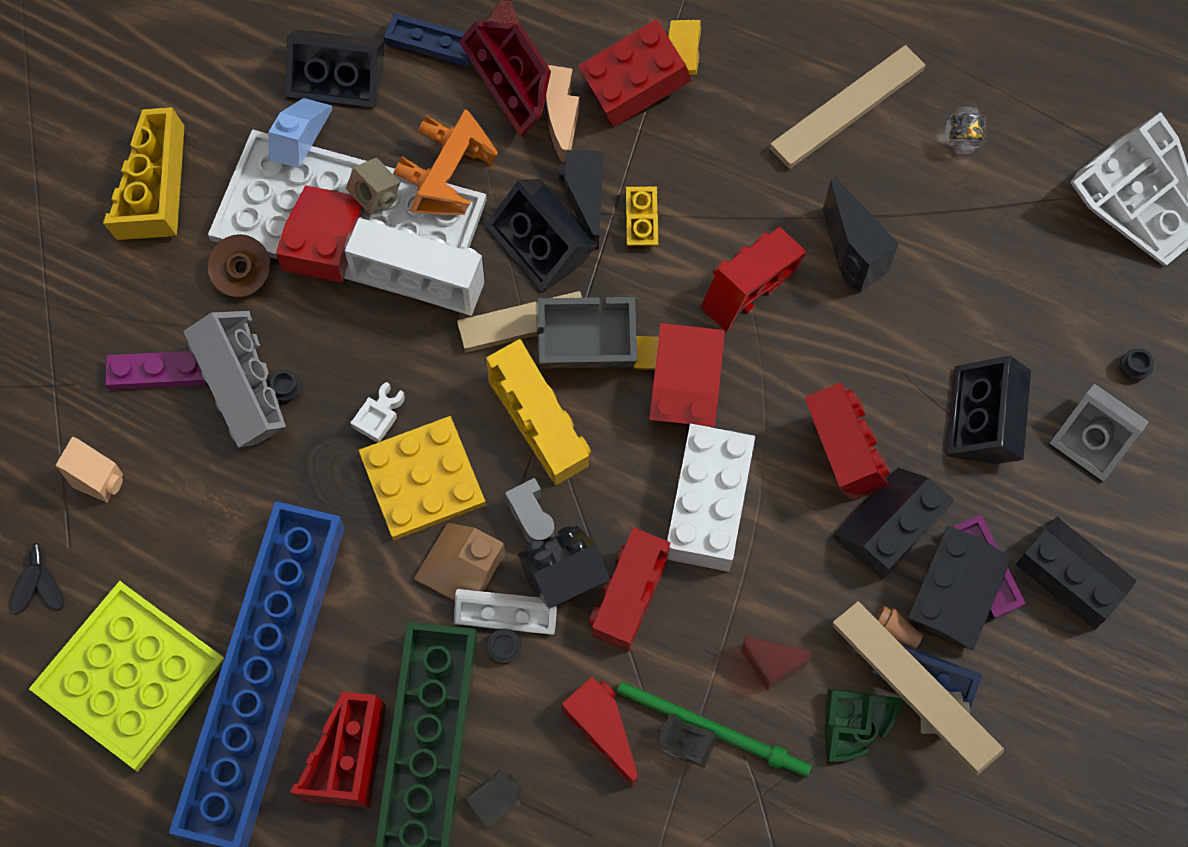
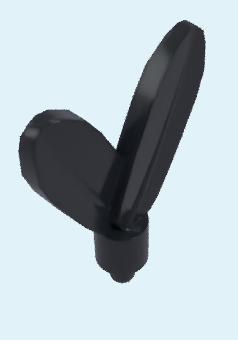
(36, 577)

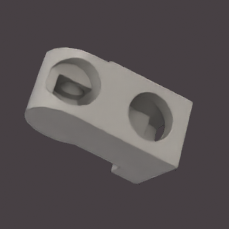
(527, 512)

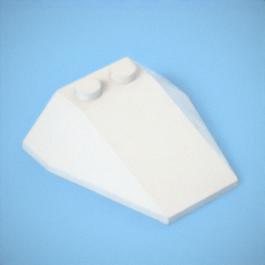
(1141, 188)

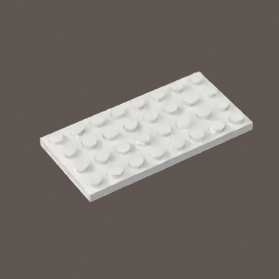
(267, 191)

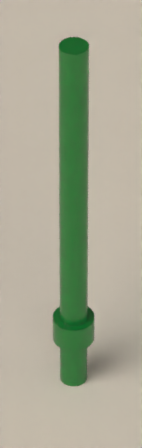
(776, 757)

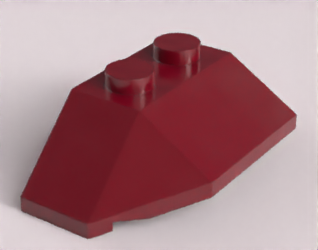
(509, 69)

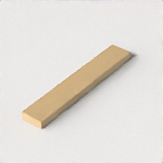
(847, 107)
(918, 688)

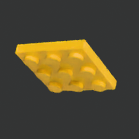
(422, 478)

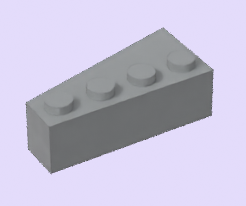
(236, 375)

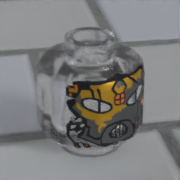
(966, 130)

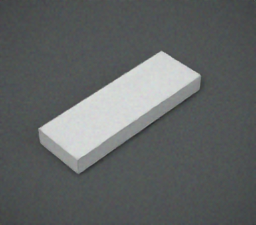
(503, 612)

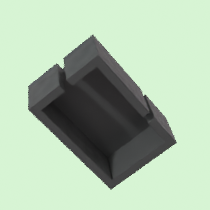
(582, 337)

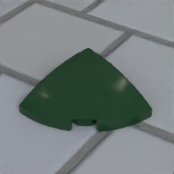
(856, 721)

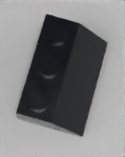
(333, 67)
(540, 233)
(989, 411)
(893, 520)
(1076, 573)
(959, 588)

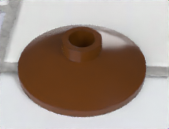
(224, 264)

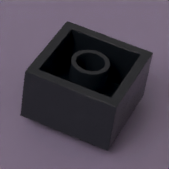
(563, 566)

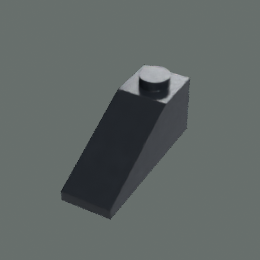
(584, 187)

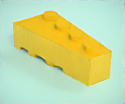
(151, 179)
(537, 412)

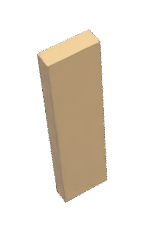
(501, 326)

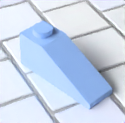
(296, 131)

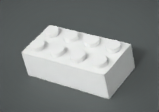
(415, 265)
(710, 497)

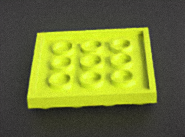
(128, 675)

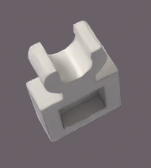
(377, 417)

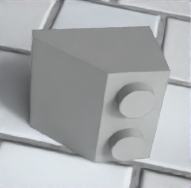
(1099, 432)

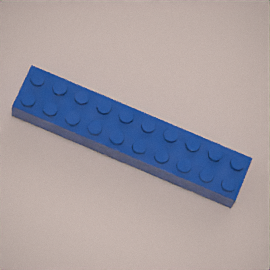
(258, 678)

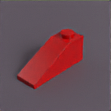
(599, 720)

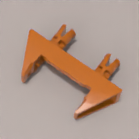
(433, 193)

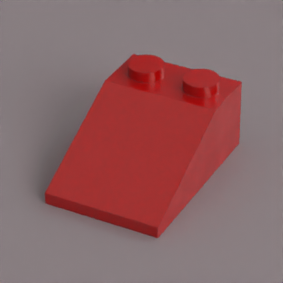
(318, 234)
(687, 375)

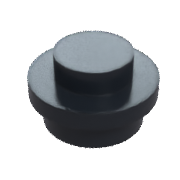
(1137, 364)
(285, 384)
(504, 645)

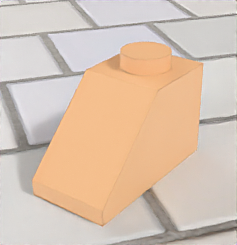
(89, 470)

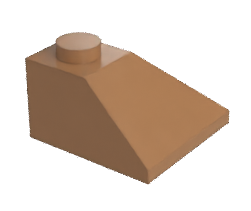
(461, 560)

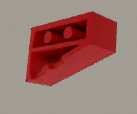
(750, 275)
(630, 589)

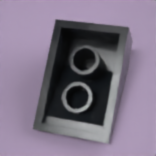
(858, 239)

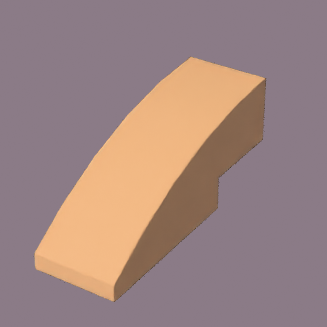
(561, 109)

